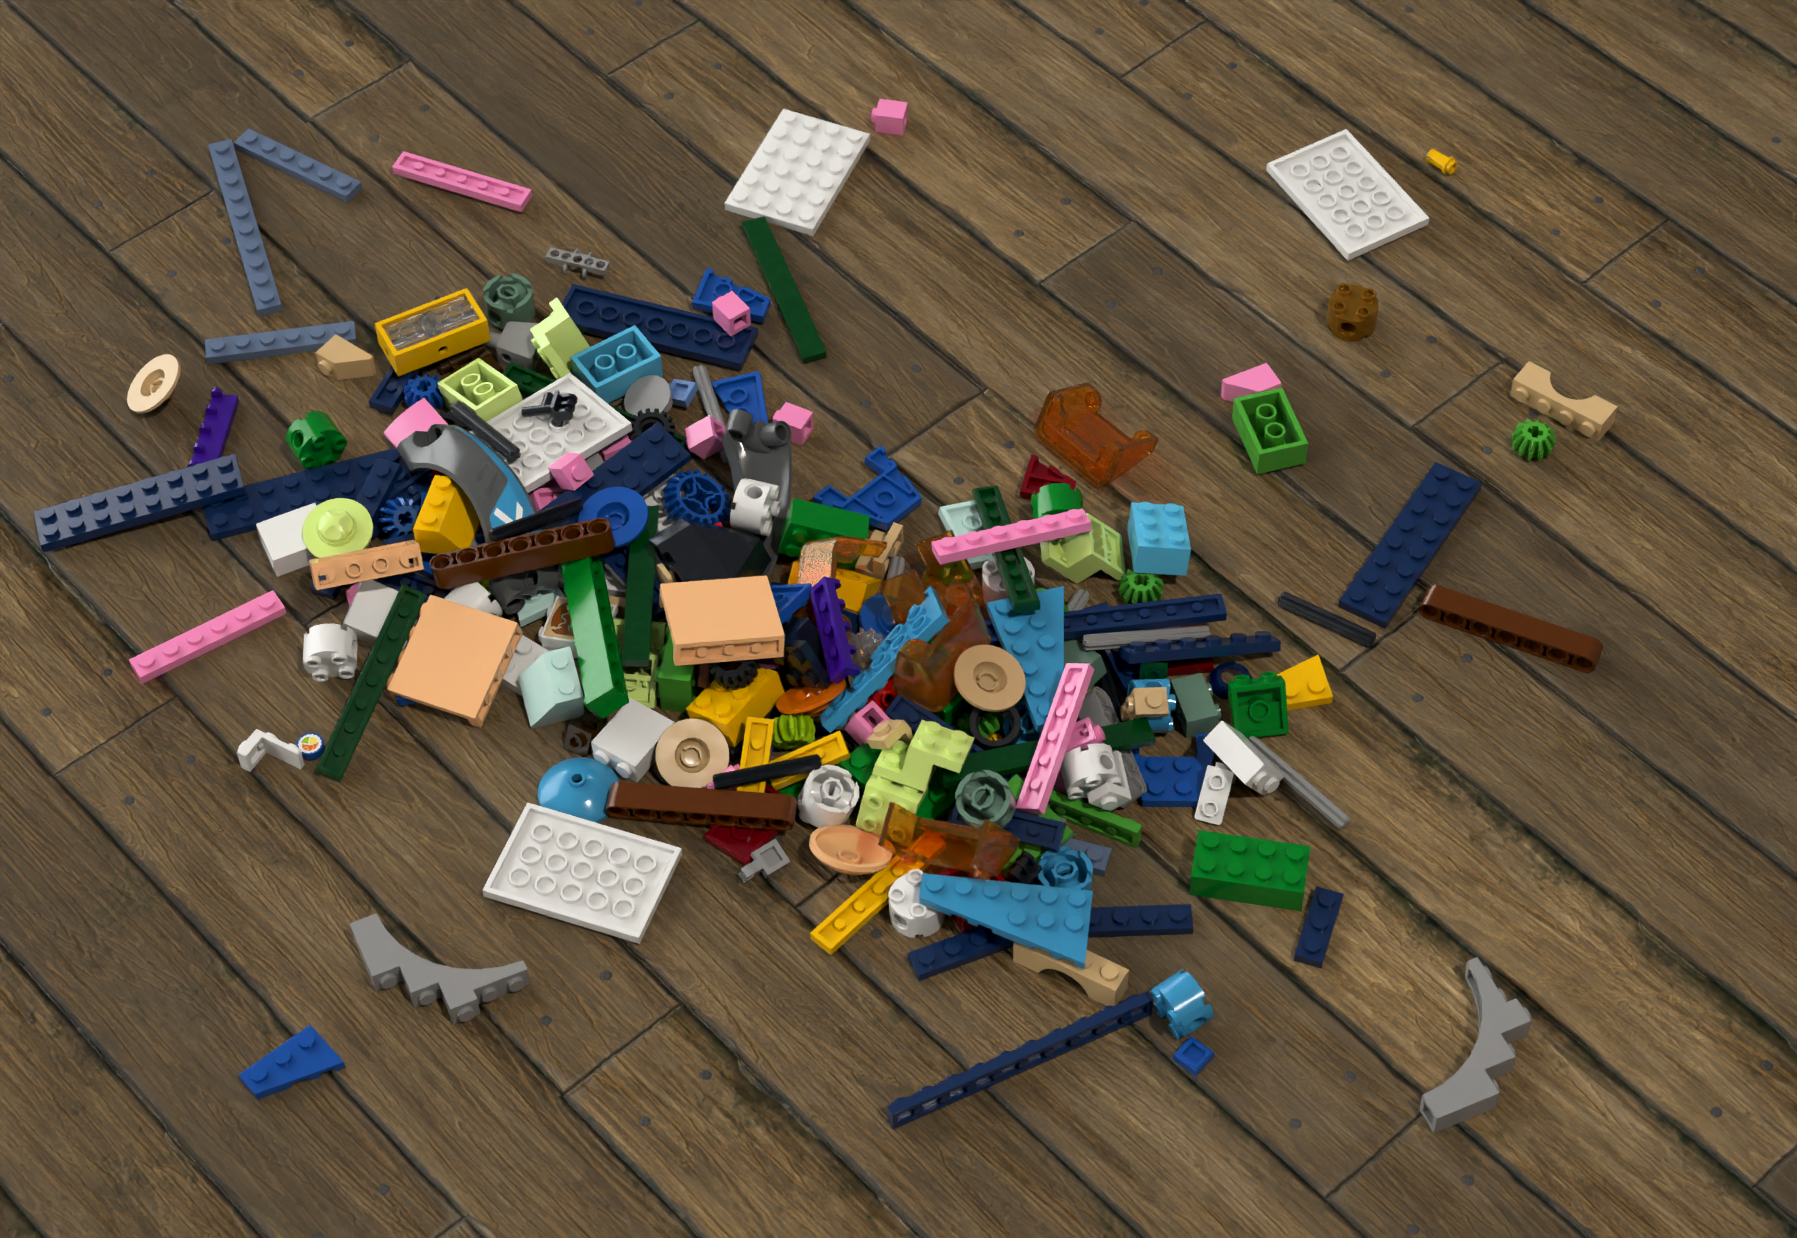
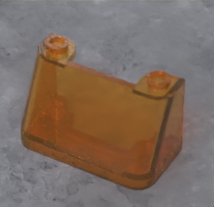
(1087, 440)
(926, 670)

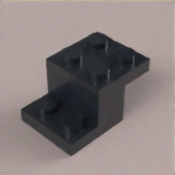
(803, 655)

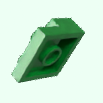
(1258, 705)

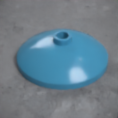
(582, 799)

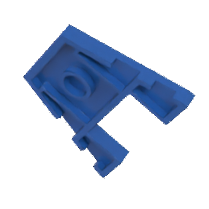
(884, 499)
(1174, 779)

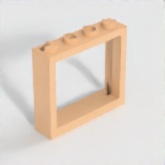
(366, 564)

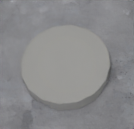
(648, 393)

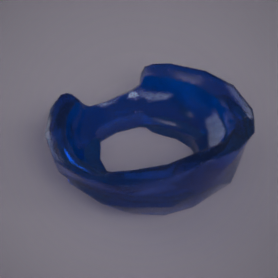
(1218, 686)

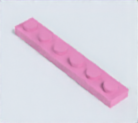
(462, 181)
(1011, 536)
(207, 636)
(1055, 738)

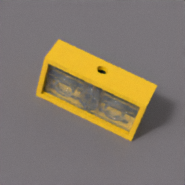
(432, 332)

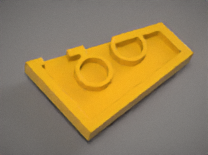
(1306, 685)

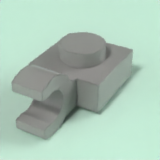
(767, 860)

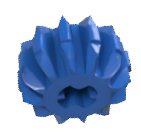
(426, 388)
(391, 515)

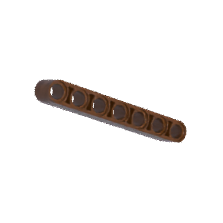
(522, 553)
(1511, 628)
(701, 806)

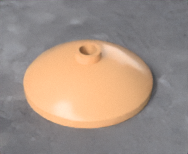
(849, 849)

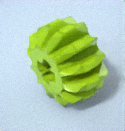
(793, 731)

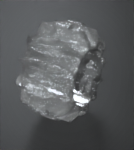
(865, 645)

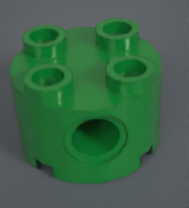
(315, 440)
(1055, 499)

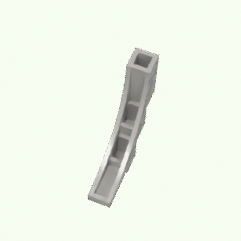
(427, 981)
(1473, 1086)

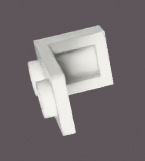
(260, 743)
(1215, 793)
(1110, 795)

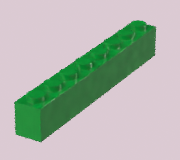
(594, 635)

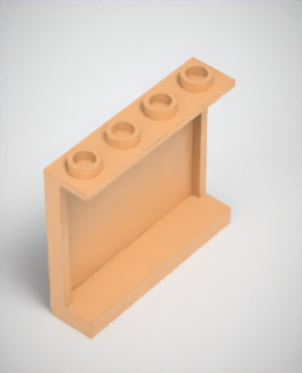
(722, 620)
(455, 659)

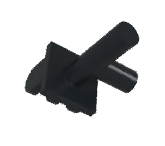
(559, 405)
(1023, 869)

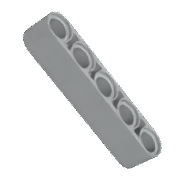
(1101, 711)

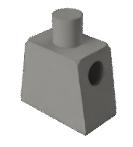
(516, 345)

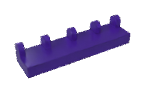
(216, 427)
(833, 630)

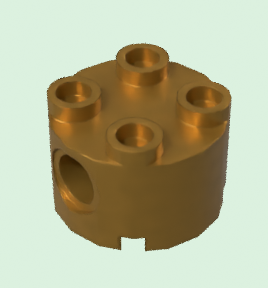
(1352, 312)

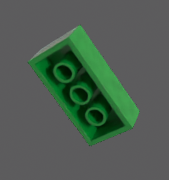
(1249, 870)

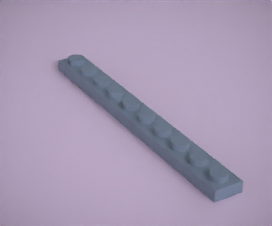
(245, 228)

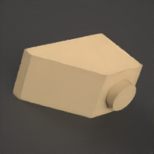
(344, 360)

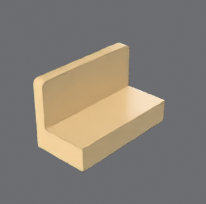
(879, 566)

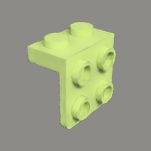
(876, 800)

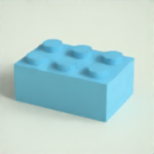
(616, 364)
(1158, 538)

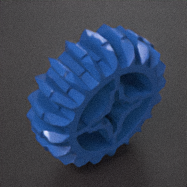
(699, 496)

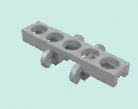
(571, 258)

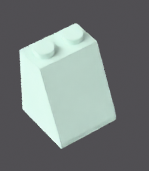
(552, 689)

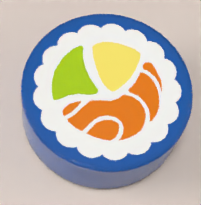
(310, 746)

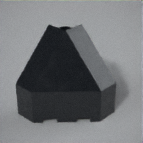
(709, 551)

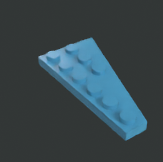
(922, 624)
(1037, 645)
(1025, 913)

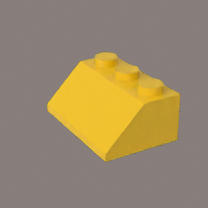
(446, 518)
(854, 586)

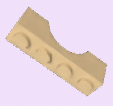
(1587, 416)
(1100, 979)

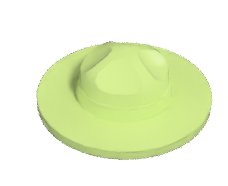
(337, 528)

